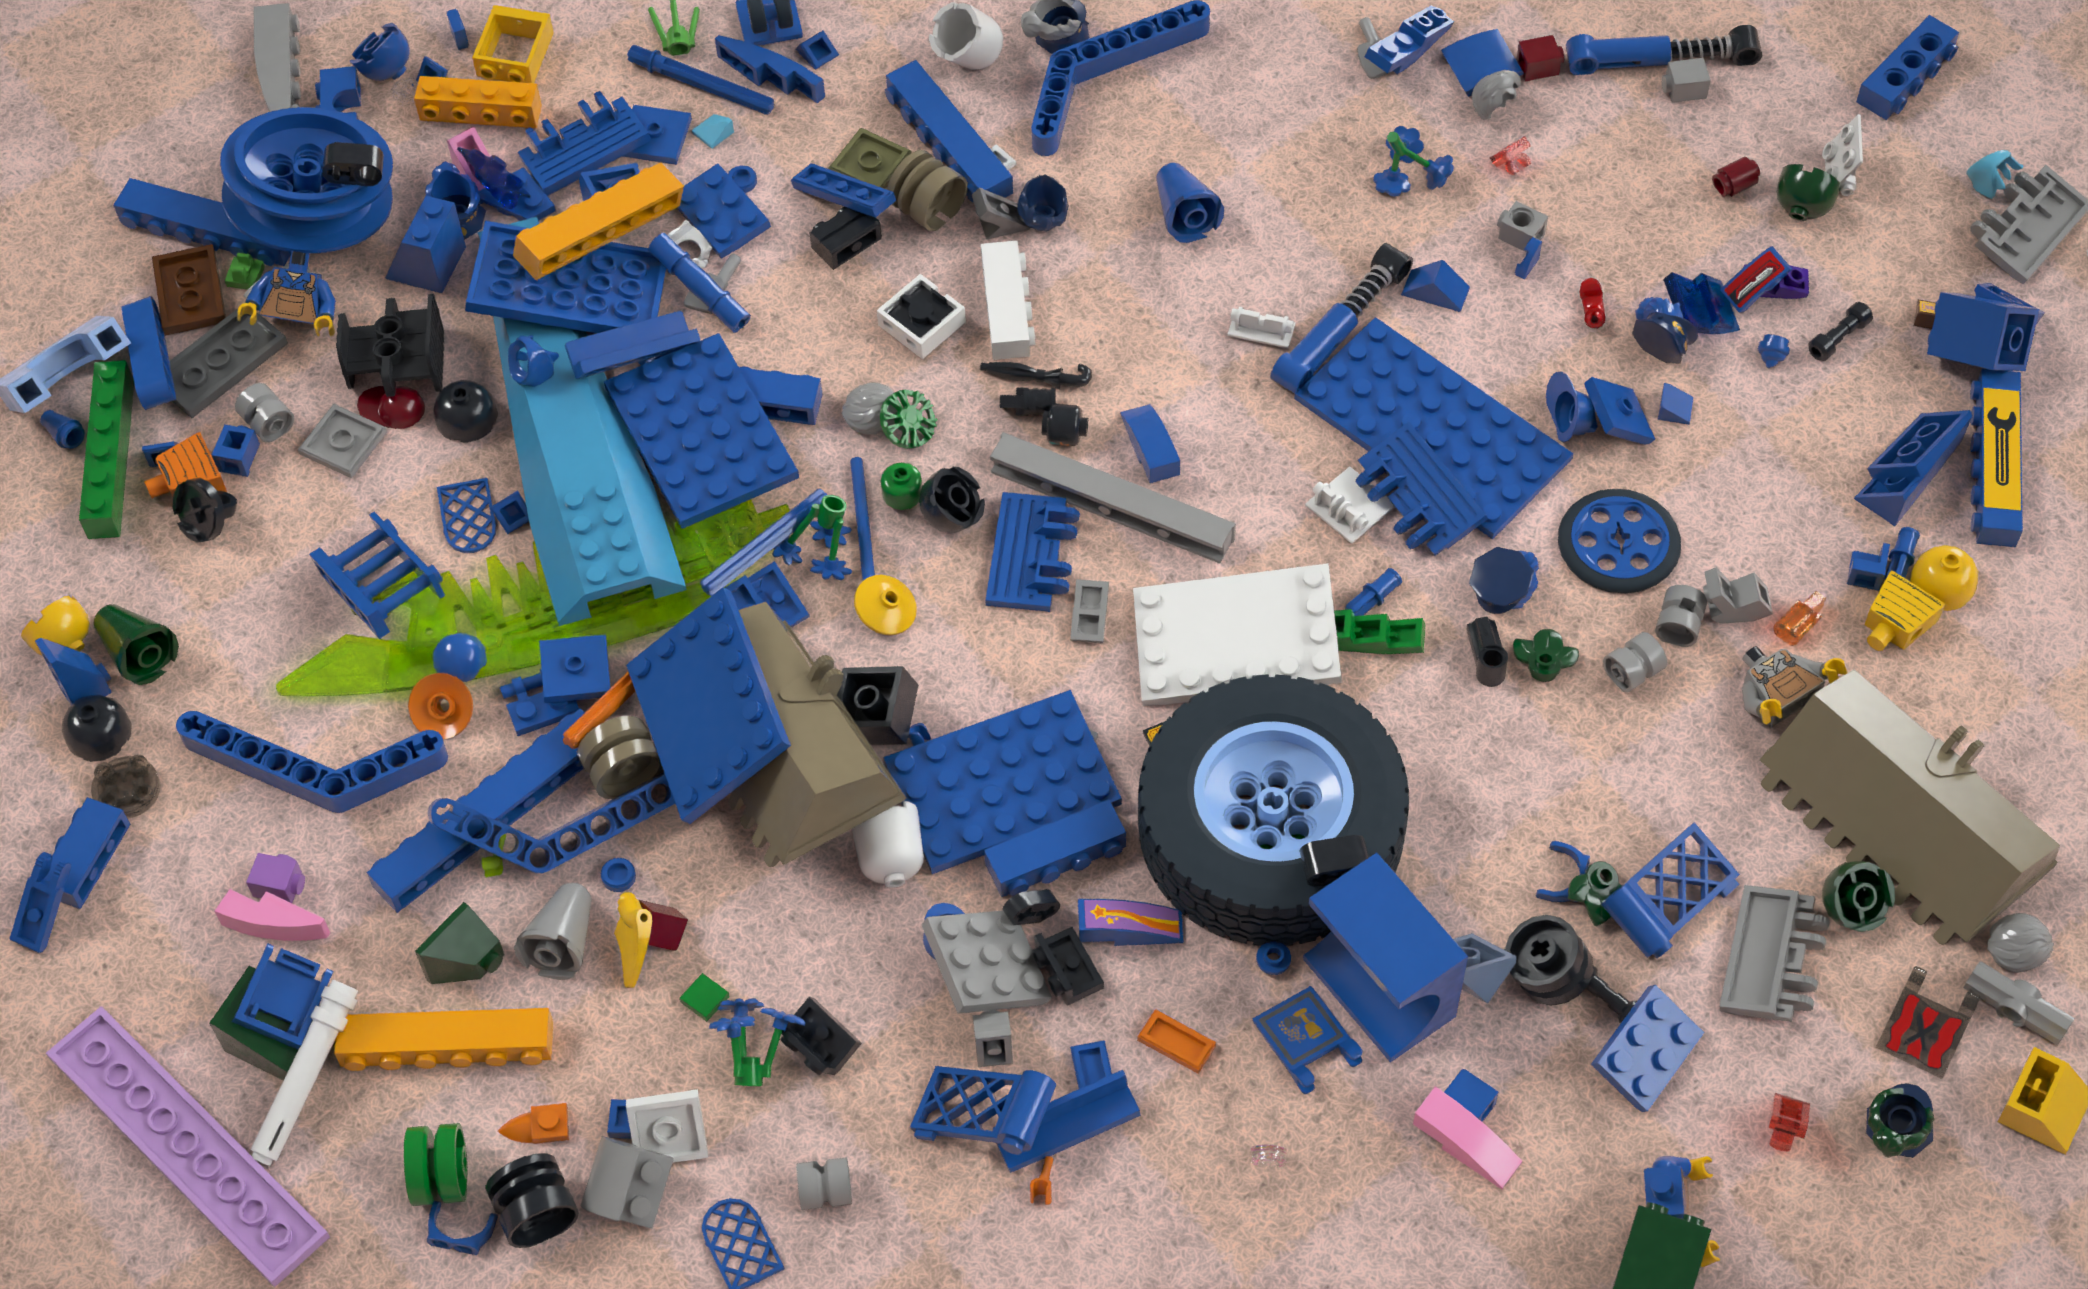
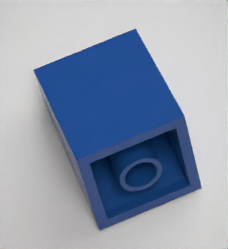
(429, 247)
(1982, 332)

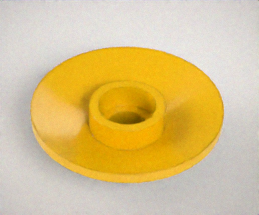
(880, 614)

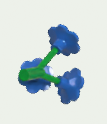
(1405, 146)

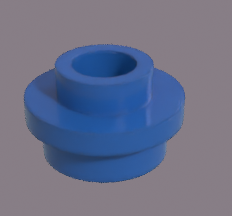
(1269, 966)

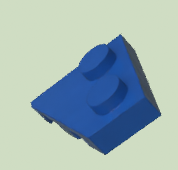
(536, 206)

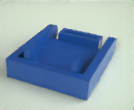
(283, 991)

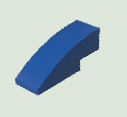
(1151, 443)

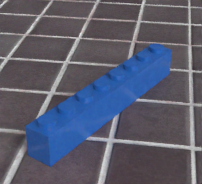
(503, 796)

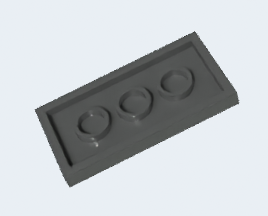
(222, 360)

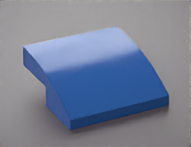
(1478, 57)
(771, 587)

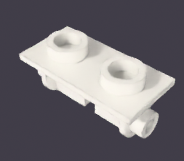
(1262, 329)

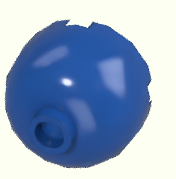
(382, 55)

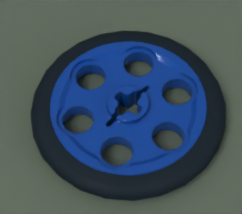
(1624, 577)

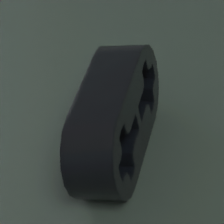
(1031, 907)

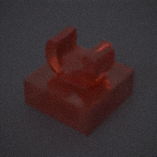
(1511, 154)

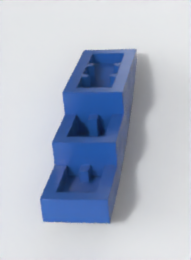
(763, 64)

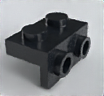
(1068, 965)
(821, 1040)

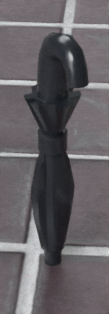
(1022, 372)

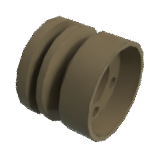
(925, 188)

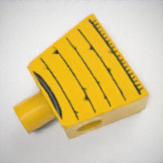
(1901, 613)

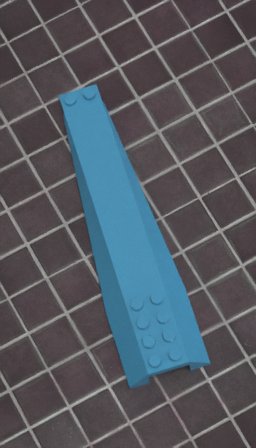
(583, 481)

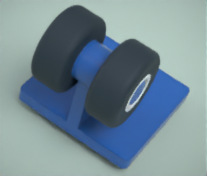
(768, 21)

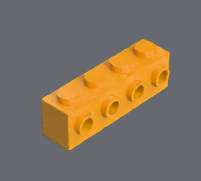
(478, 102)

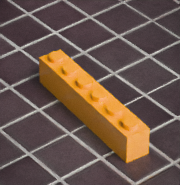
(597, 220)
(445, 1038)

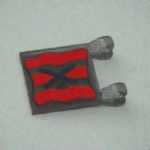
(1925, 1030)

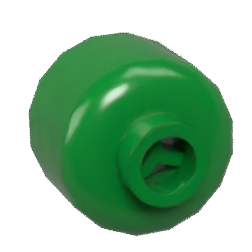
(901, 486)

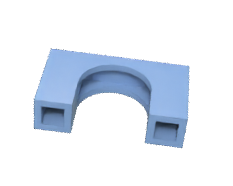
(30, 382)

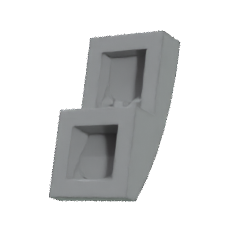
(1089, 611)

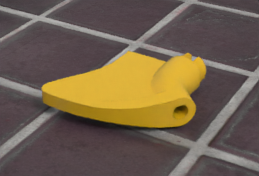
(632, 936)

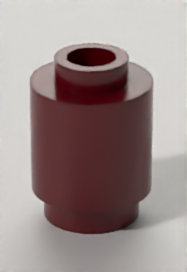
(1736, 177)

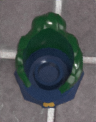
(1901, 1121)

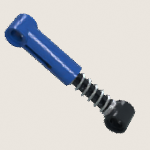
(1589, 54)
(1299, 365)

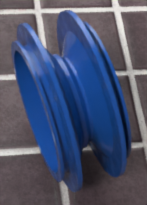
(278, 188)

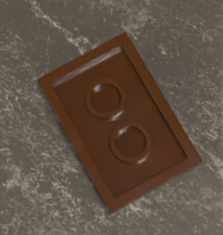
(188, 289)

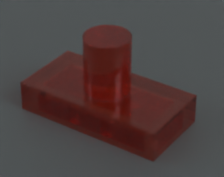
(1788, 1119)

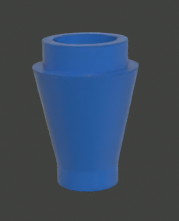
(64, 430)

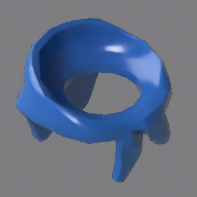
(539, 362)

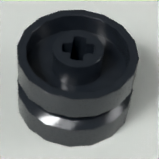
(1550, 960)

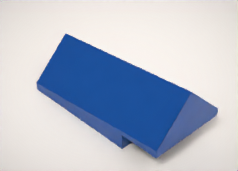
(1912, 463)

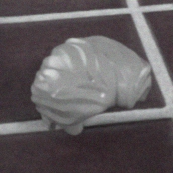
(1494, 92)
(864, 406)
(2020, 942)

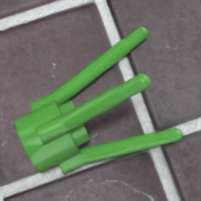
(677, 39)

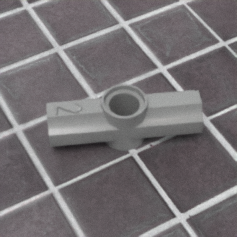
(2019, 1003)

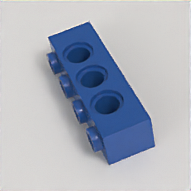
(1908, 68)

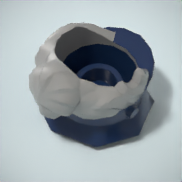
(1056, 23)

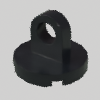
(202, 509)

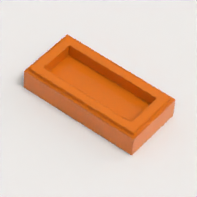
(1176, 1041)

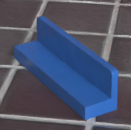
(629, 344)
(1078, 1118)

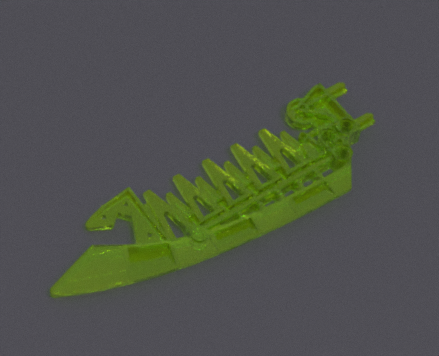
(512, 642)

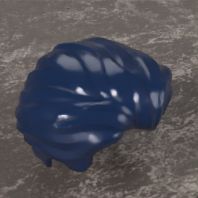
(1043, 203)

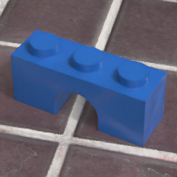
(339, 89)

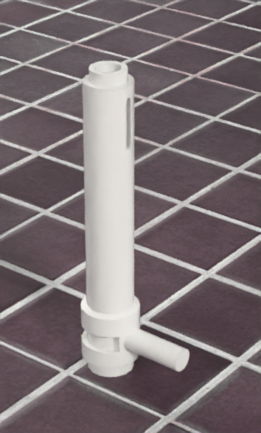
(327, 1022)

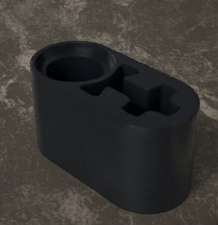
(352, 164)
(1332, 858)

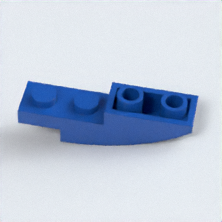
(1410, 41)

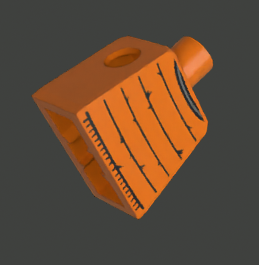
(184, 462)

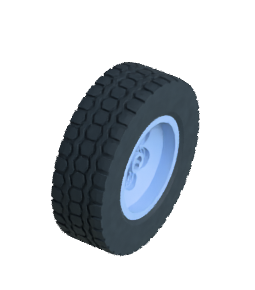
(1240, 744)

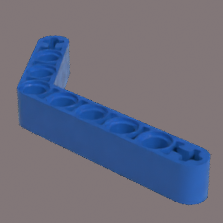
(1105, 54)
(299, 768)
(551, 841)

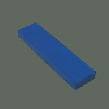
(843, 190)

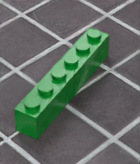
(106, 450)

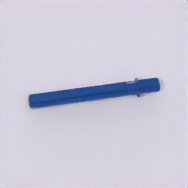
(656, 62)

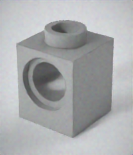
(1521, 224)

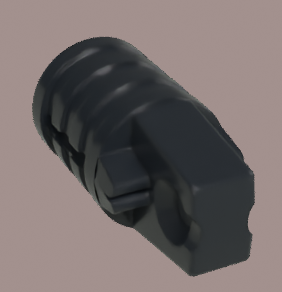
(1029, 401)

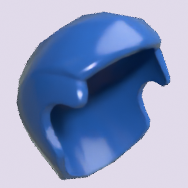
(459, 656)

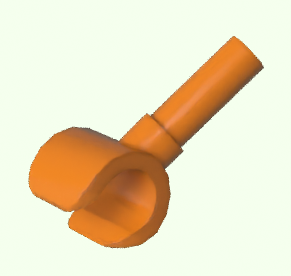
(1043, 1185)

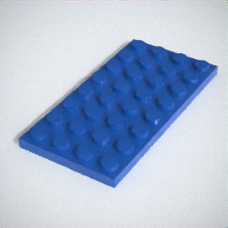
(1388, 381)

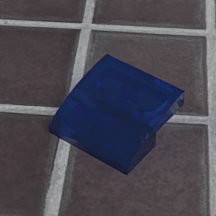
(1702, 303)

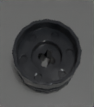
(531, 1200)

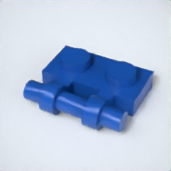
(531, 712)

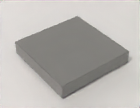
(342, 440)

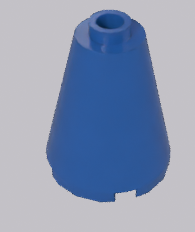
(1187, 204)

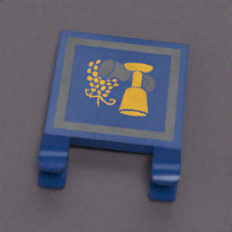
(1304, 1031)

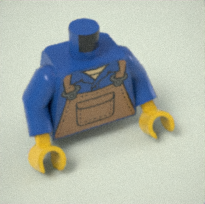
(292, 296)
(1668, 1186)

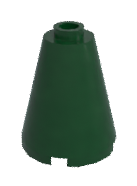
(135, 643)

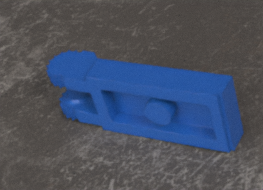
(40, 904)

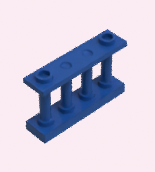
(360, 598)

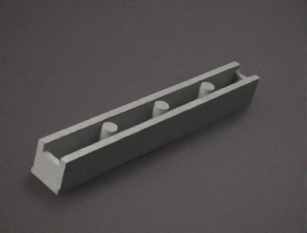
(1113, 498)

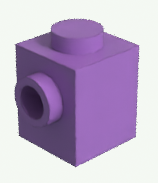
(276, 875)

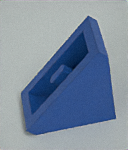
(1437, 285)

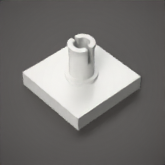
(669, 1125)

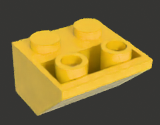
(2046, 1101)

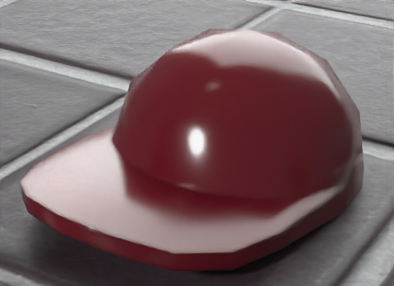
(394, 411)

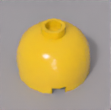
(1947, 575)
(61, 623)

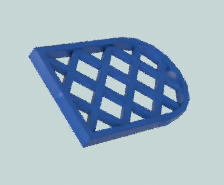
(459, 534)
(777, 1267)

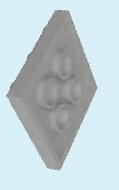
(985, 962)

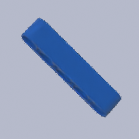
(148, 353)

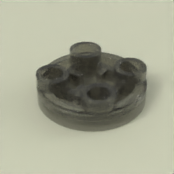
(126, 784)

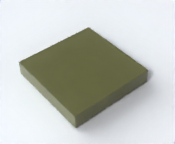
(870, 158)

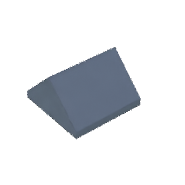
(1485, 966)

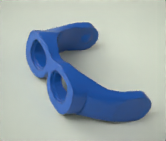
(1582, 861)
(467, 1245)

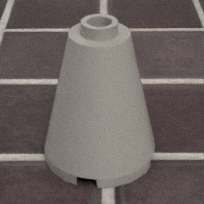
(557, 934)

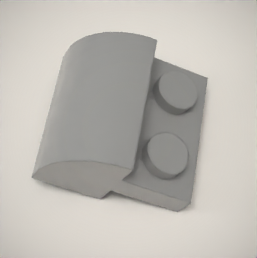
(626, 1182)

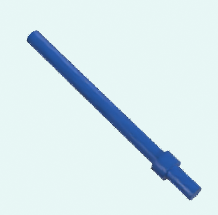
(862, 517)

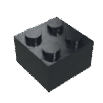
(880, 702)

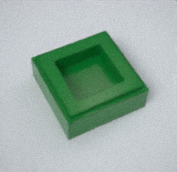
(704, 997)

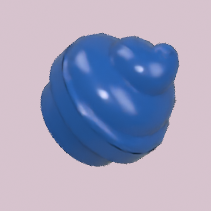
(1773, 349)

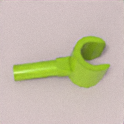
(494, 864)

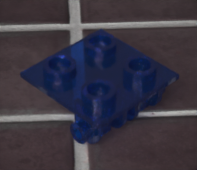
(495, 177)

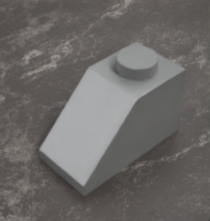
(993, 1038)

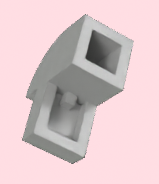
(1736, 600)

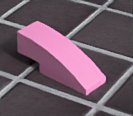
(270, 918)
(1466, 1138)

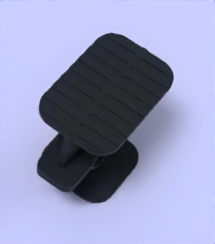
(397, 346)

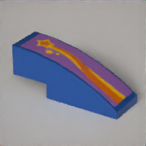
(1128, 922)

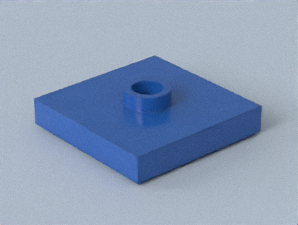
(666, 131)
(1619, 411)
(574, 668)

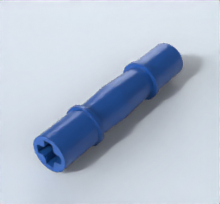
(699, 282)

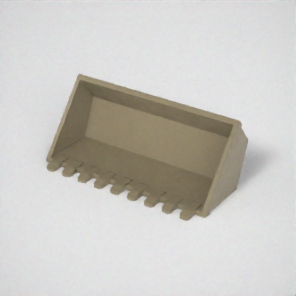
(829, 772)
(1909, 806)

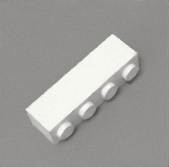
(1006, 300)

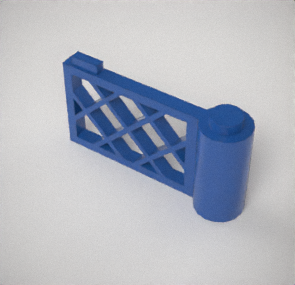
(1646, 921)
(1018, 1112)

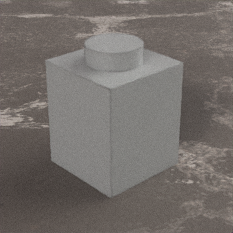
(1686, 80)

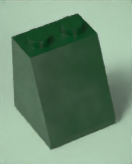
(247, 1044)
(1662, 1250)

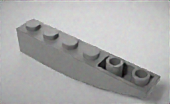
(275, 55)

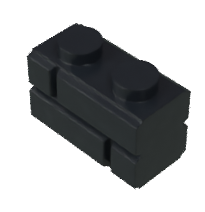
(844, 236)

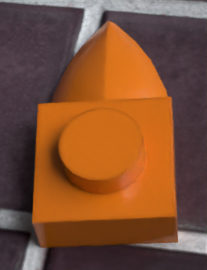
(540, 1125)

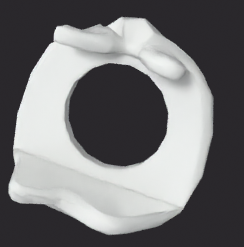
(687, 232)

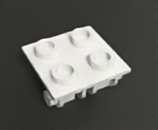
(1845, 155)
(1346, 505)

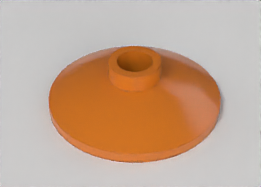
(426, 708)

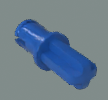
(1902, 555)
(1374, 593)

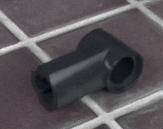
(1487, 651)

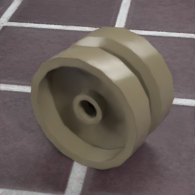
(619, 756)

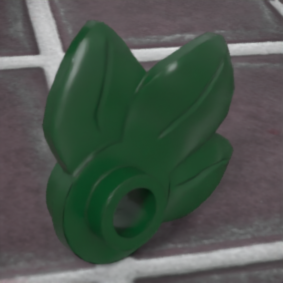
(1545, 654)
(1593, 890)

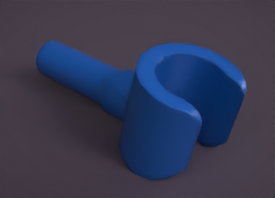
(918, 733)

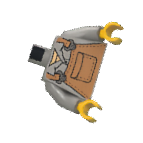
(1783, 682)

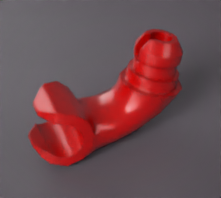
(1592, 301)

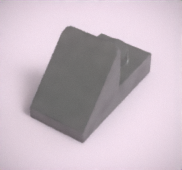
(997, 214)

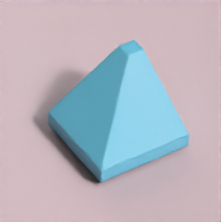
(714, 130)

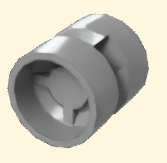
(264, 412)
(1681, 615)
(1636, 661)
(824, 1183)

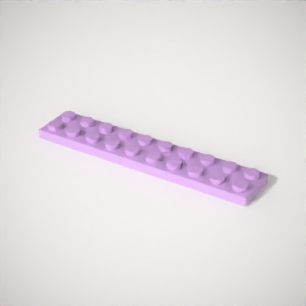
(188, 1146)

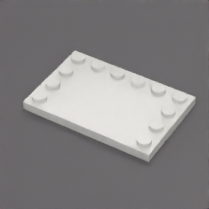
(1233, 629)

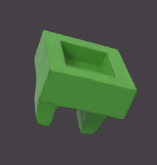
(244, 271)

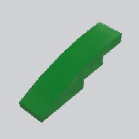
(1378, 633)

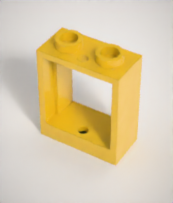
(506, 21)

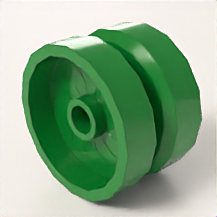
(435, 1164)

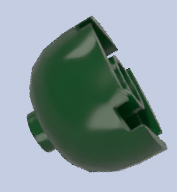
(1806, 193)
(1858, 895)

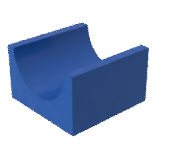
(1386, 957)

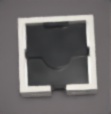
(921, 316)

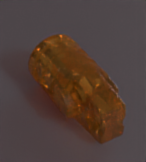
(1799, 619)

